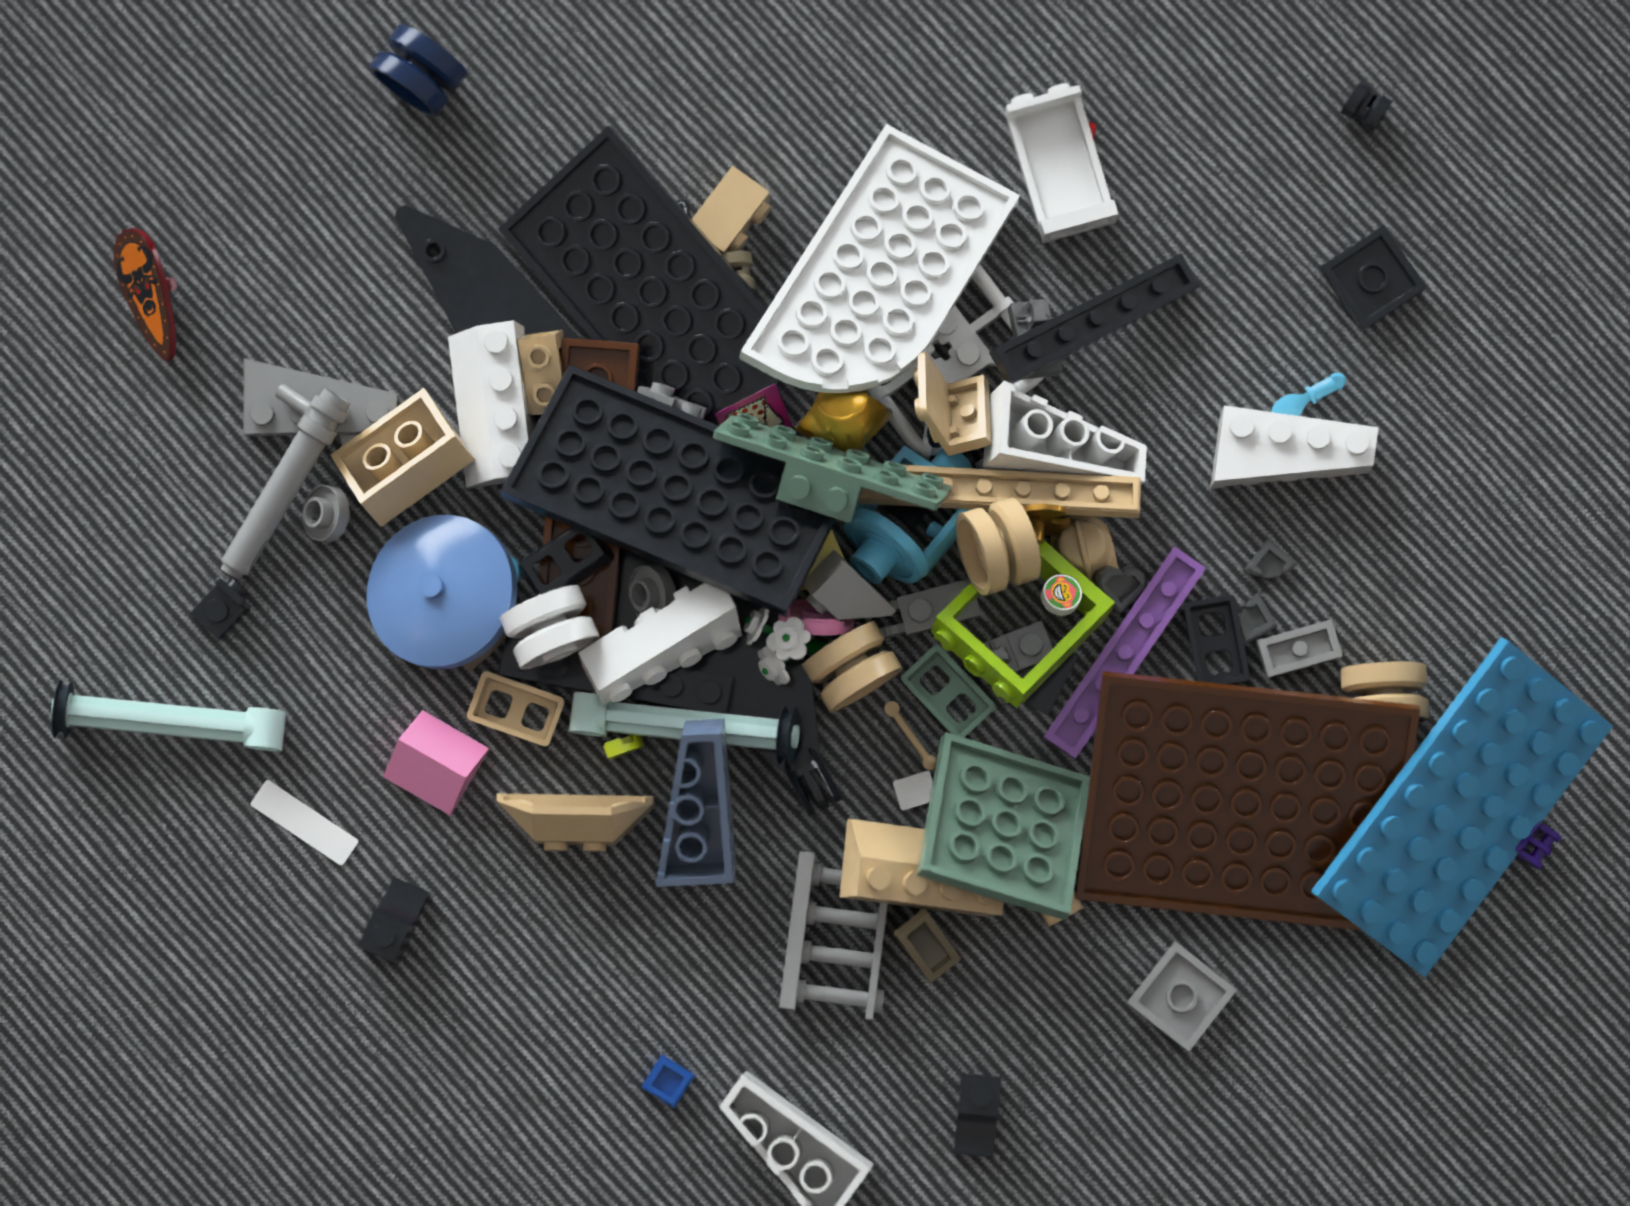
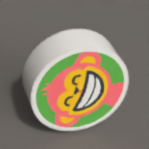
(1061, 594)

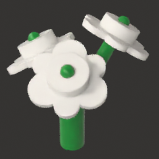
(784, 638)

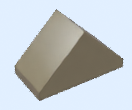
(926, 945)

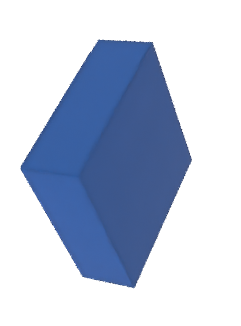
(668, 1081)

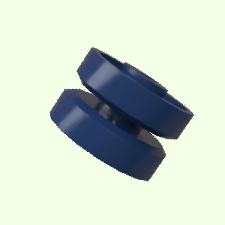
(418, 70)

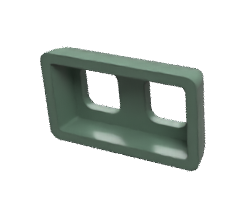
(958, 684)

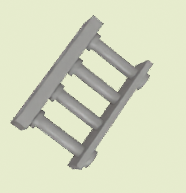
(801, 951)

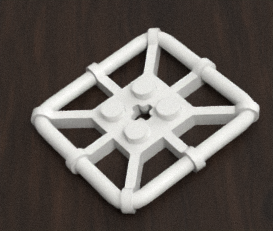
(966, 360)

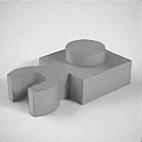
(665, 395)

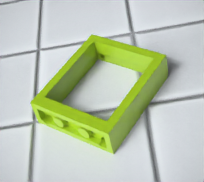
(983, 662)

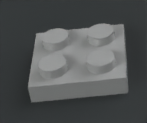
(1181, 996)

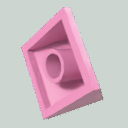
(435, 762)

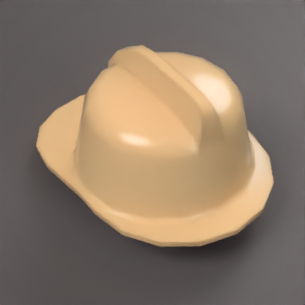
(1086, 545)

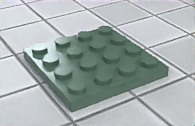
(1004, 826)

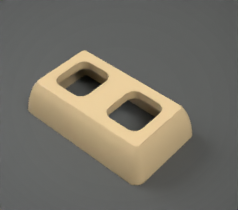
(522, 696)

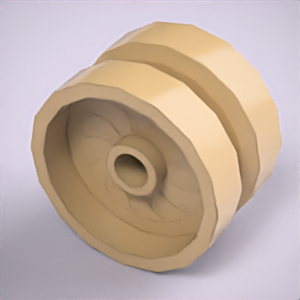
(998, 546)
(849, 662)
(1387, 683)

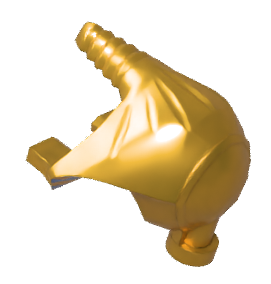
(844, 419)

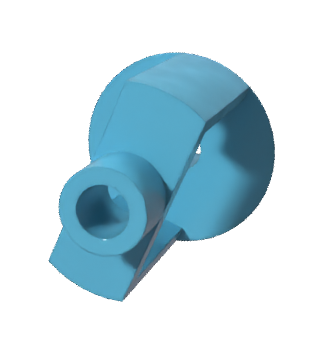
(886, 548)

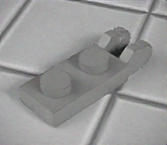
(921, 608)

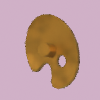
(1045, 519)

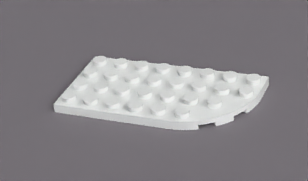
(880, 270)

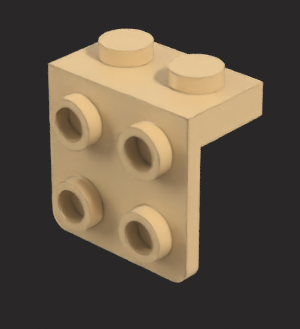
(953, 411)

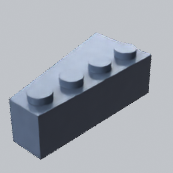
(699, 823)

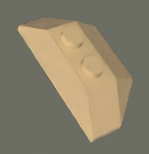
(576, 818)

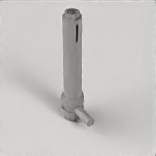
(315, 432)

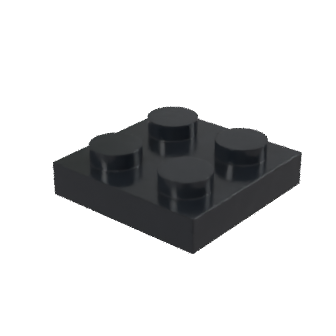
(1372, 278)

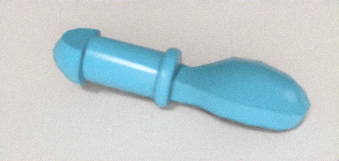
(1295, 403)

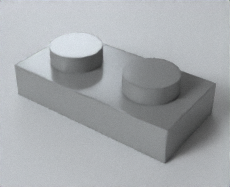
(1299, 649)

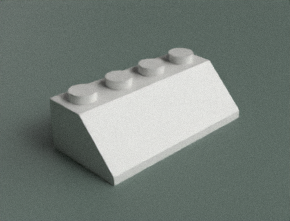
(490, 399)

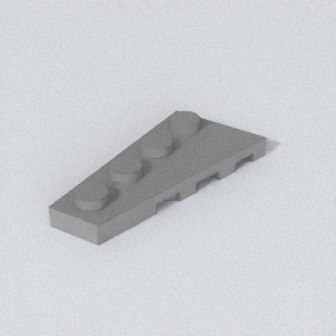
(272, 417)

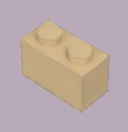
(732, 211)

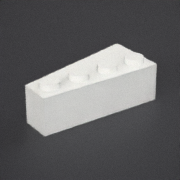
(1044, 439)
(1286, 447)
(661, 642)
(796, 1147)

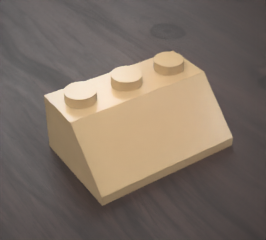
(402, 457)

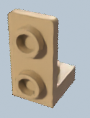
(540, 367)

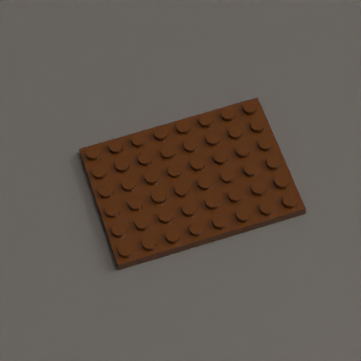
(1231, 794)

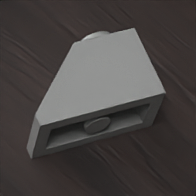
(843, 591)

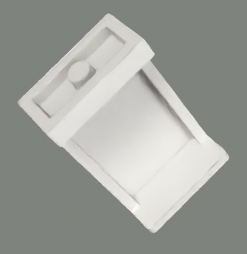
(1060, 162)

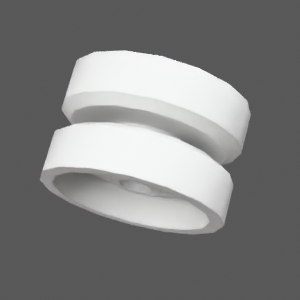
(549, 627)

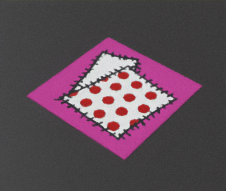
(764, 405)

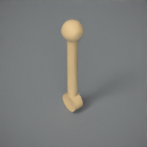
(892, 710)

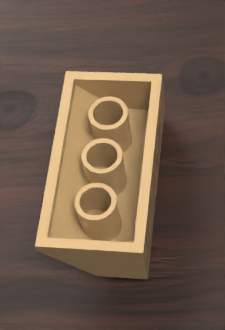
(883, 868)

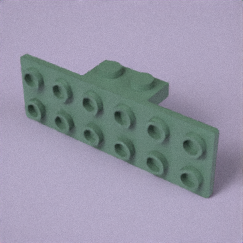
(827, 477)

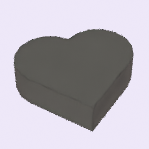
(1120, 585)

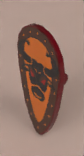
(146, 289)

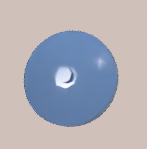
(441, 591)

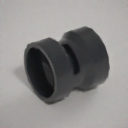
(1359, 101)

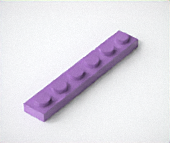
(1125, 648)

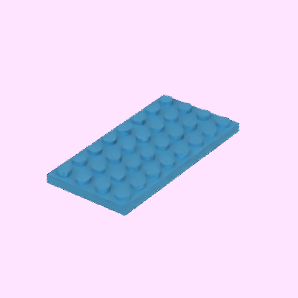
(1462, 807)

